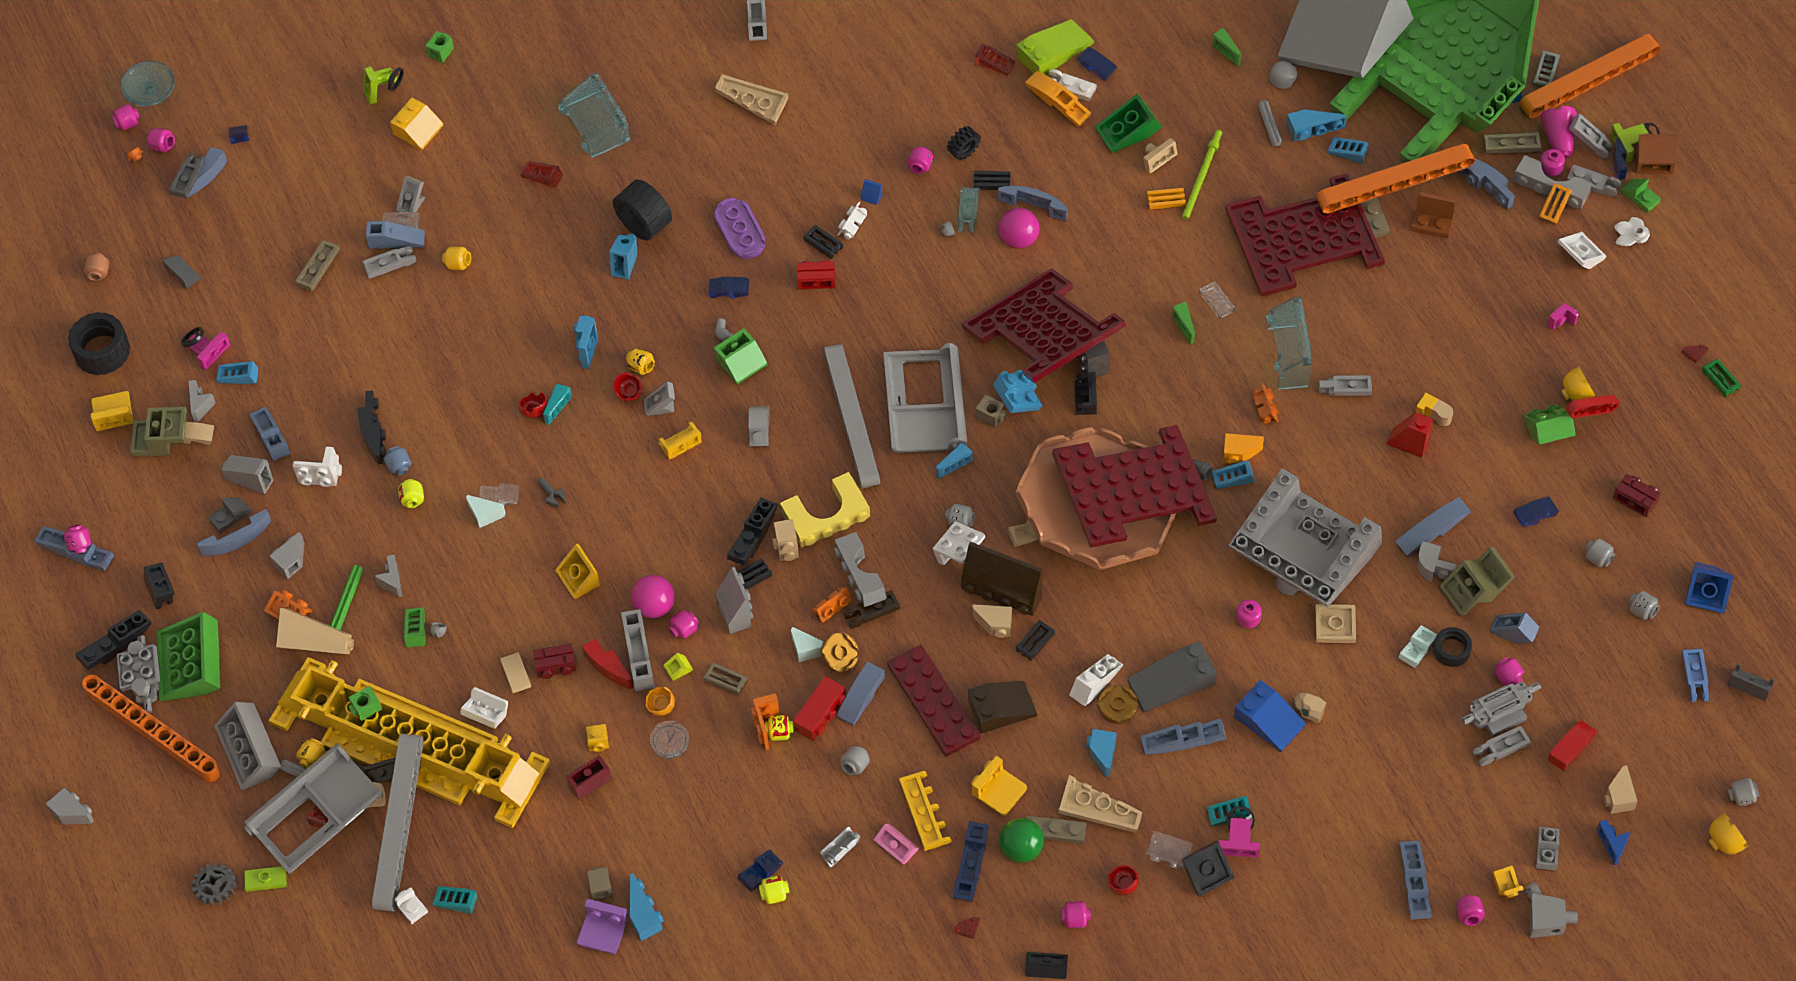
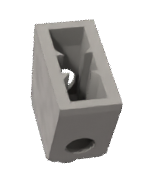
(1549, 916)

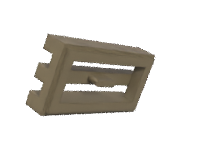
(740, 685)

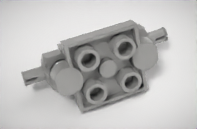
(140, 672)
(1501, 708)

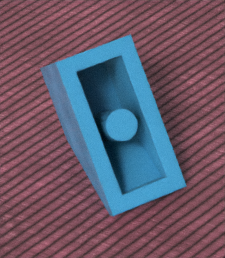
(1102, 749)

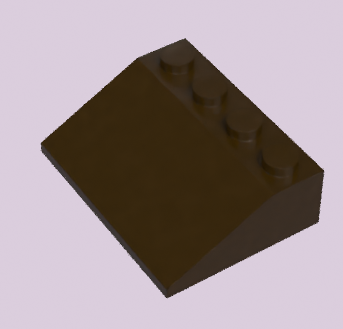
(1002, 579)

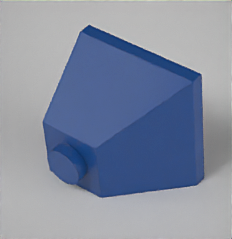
(1709, 587)

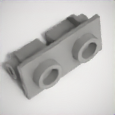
(839, 846)

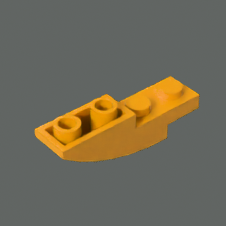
(1058, 96)

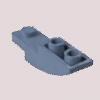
(1494, 182)

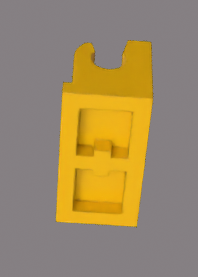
(681, 441)

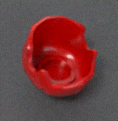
(627, 387)
(533, 405)
(1123, 880)

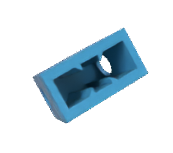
(625, 248)

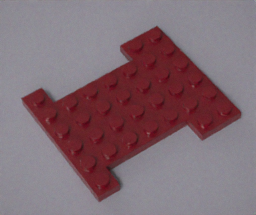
(1299, 238)
(1042, 324)
(1132, 486)

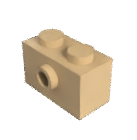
(785, 540)

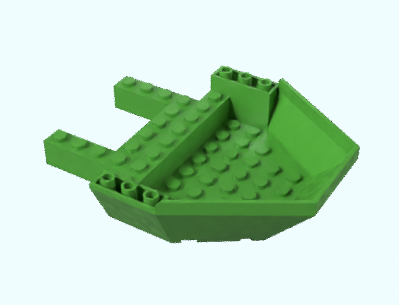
(1452, 66)

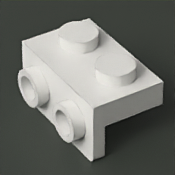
(485, 708)

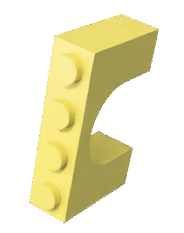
(812, 529)

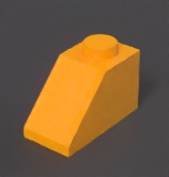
(1241, 447)

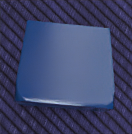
(871, 192)

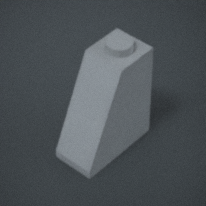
(248, 472)

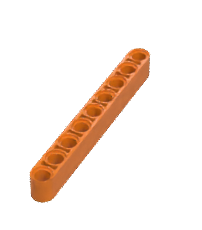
(1590, 75)
(1395, 178)
(154, 735)

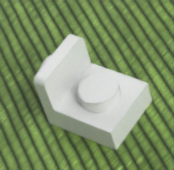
(410, 905)

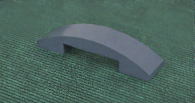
(1035, 197)
(237, 539)

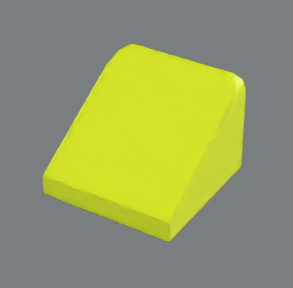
(678, 666)

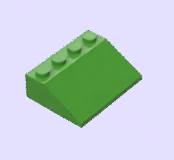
(188, 658)

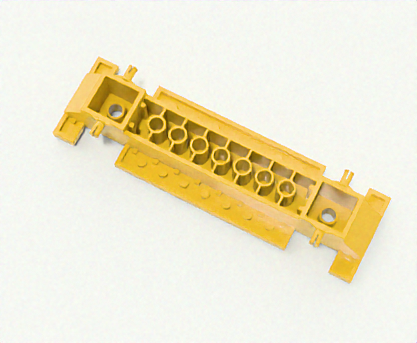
(453, 752)

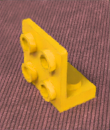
(112, 411)

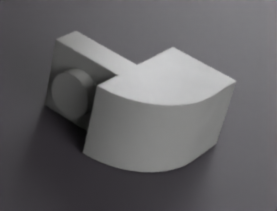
(759, 425)
(1429, 565)

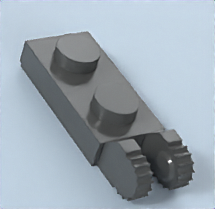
(187, 176)

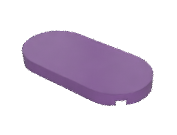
(740, 228)

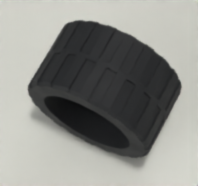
(642, 209)
(93, 326)

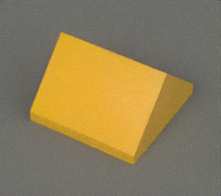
(578, 573)

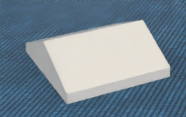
(1582, 250)

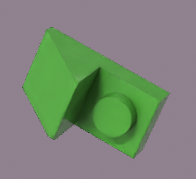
(1639, 193)

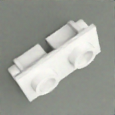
(847, 226)

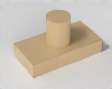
(1159, 155)

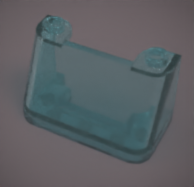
(595, 116)

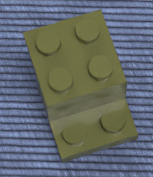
(158, 431)
(1477, 581)

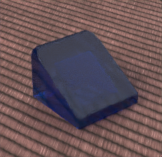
(238, 134)

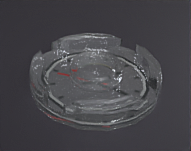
(669, 739)

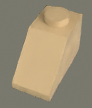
(994, 619)
(1621, 793)

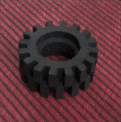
(963, 143)

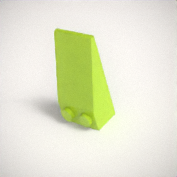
(1053, 46)

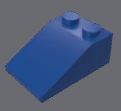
(1269, 716)

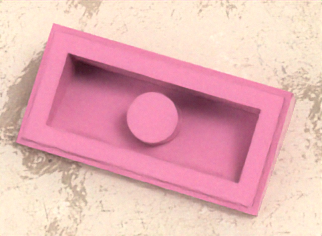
(896, 843)

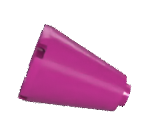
(1556, 126)

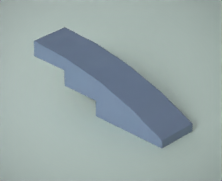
(1433, 526)
(54, 541)
(1181, 738)
(1415, 879)

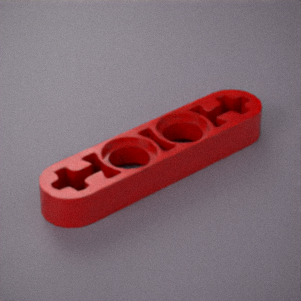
(1592, 406)

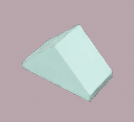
(485, 510)
(805, 645)

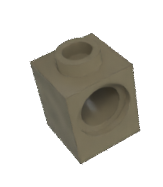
(990, 404)
(600, 883)

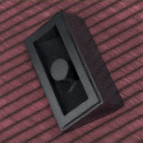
(1046, 965)

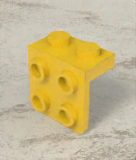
(997, 787)

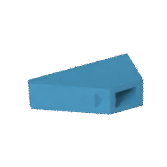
(1312, 123)
(642, 915)

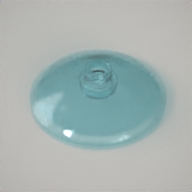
(146, 77)

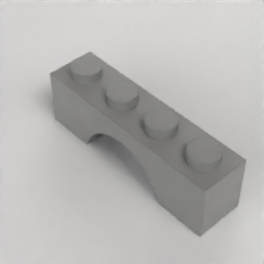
(1530, 175)
(867, 585)
(638, 650)

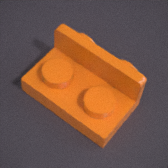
(285, 600)

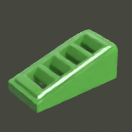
(1226, 46)
(1183, 320)
(418, 637)

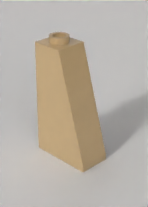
(305, 633)

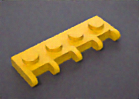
(922, 811)

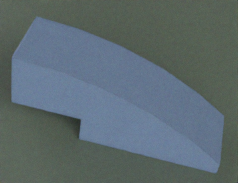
(213, 165)
(270, 433)
(861, 693)

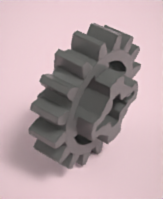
(223, 880)

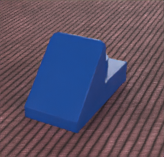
(1613, 844)

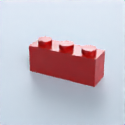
(819, 708)

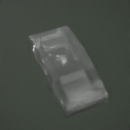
(505, 494)

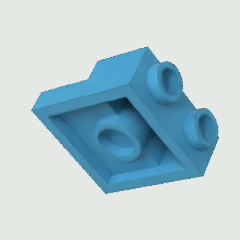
(585, 339)
(1017, 392)

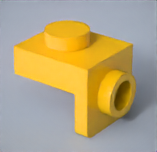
(1506, 881)

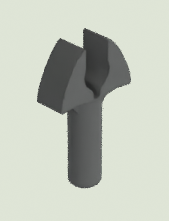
(552, 493)

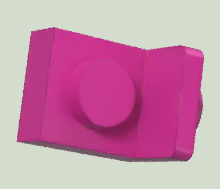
(1562, 314)

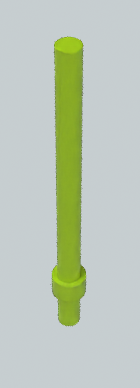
(1212, 147)

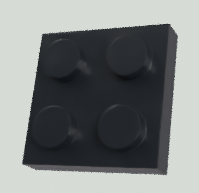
(1207, 868)

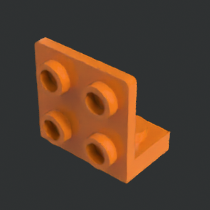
(762, 710)

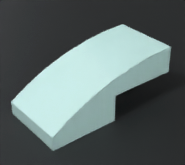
(1418, 646)

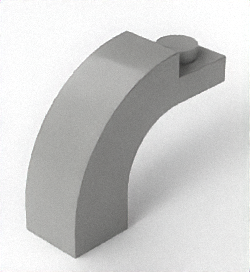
(757, 20)

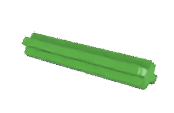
(346, 597)

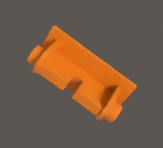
(1264, 397)
(836, 602)

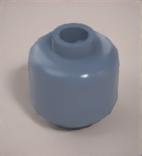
(397, 460)

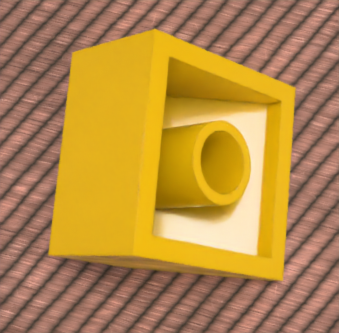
(416, 124)

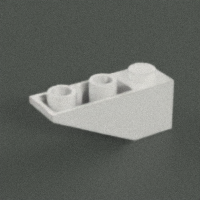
(1094, 679)

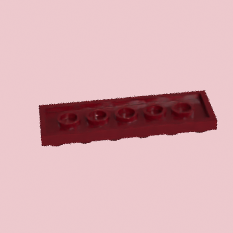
(933, 700)

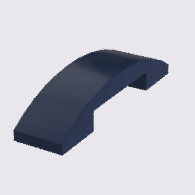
(971, 861)

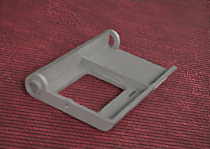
(926, 425)
(336, 789)

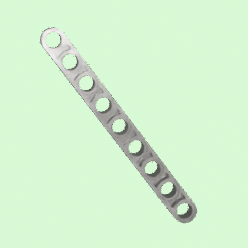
(851, 416)
(397, 822)

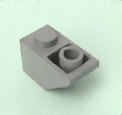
(289, 557)
(68, 809)

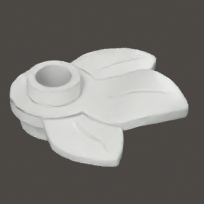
(1631, 232)

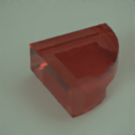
(1694, 353)
(967, 927)

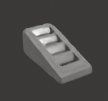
(1551, 57)

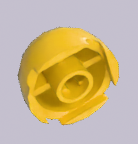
(1576, 385)
(1726, 836)

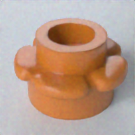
(135, 154)

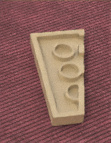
(755, 98)
(1091, 805)

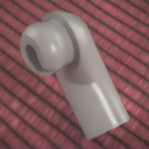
(720, 330)

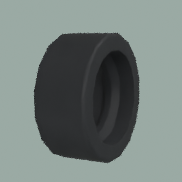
(1452, 633)

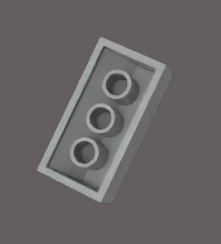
(247, 745)

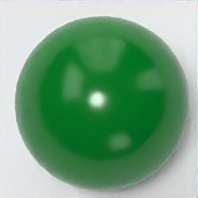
(1021, 840)

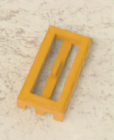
(1165, 196)
(1563, 203)

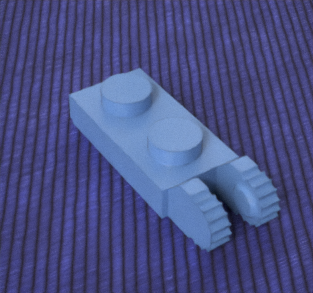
(1695, 673)

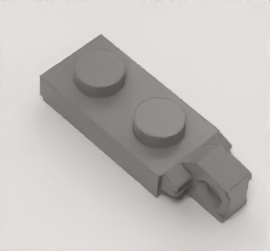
(1346, 385)

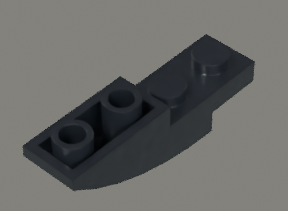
(371, 427)
(754, 531)
(115, 642)

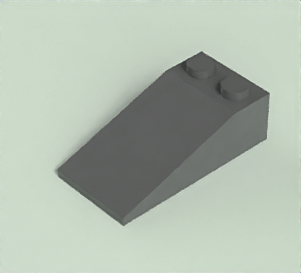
(1173, 677)

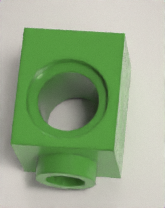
(439, 46)
(364, 696)

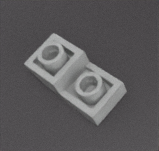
(1547, 848)

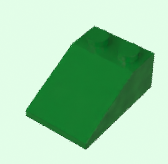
(1128, 124)

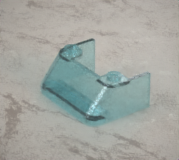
(1291, 343)

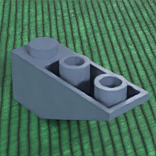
(392, 235)

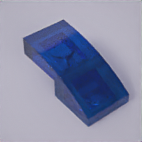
(1097, 62)
(1618, 158)
(730, 286)
(1535, 511)
(763, 867)

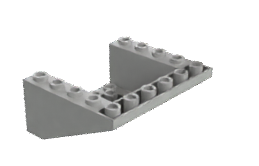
(1343, 33)
(1305, 541)

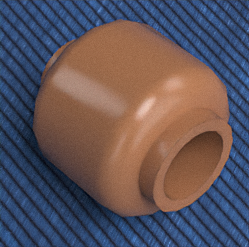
(96, 267)

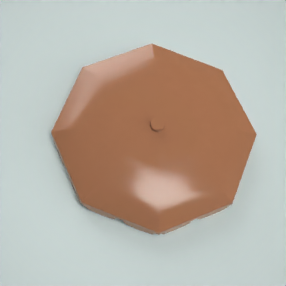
(1053, 514)

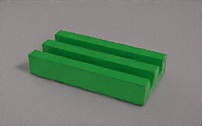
(1719, 380)

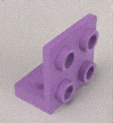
(602, 927)

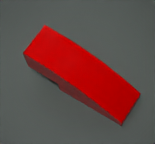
(607, 663)
(1571, 745)

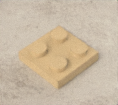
(1335, 623)

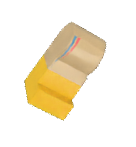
(1435, 409)

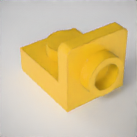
(597, 737)

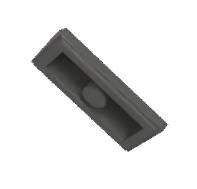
(181, 271)

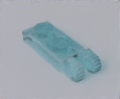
(968, 207)

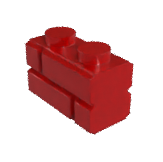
(816, 275)

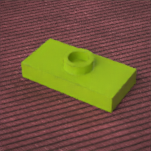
(265, 878)

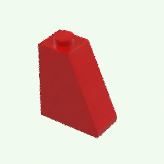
(1412, 434)

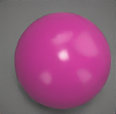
(1018, 228)
(653, 596)

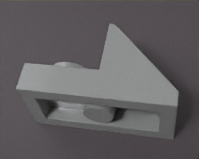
(410, 195)
(660, 400)
(199, 403)
(390, 580)

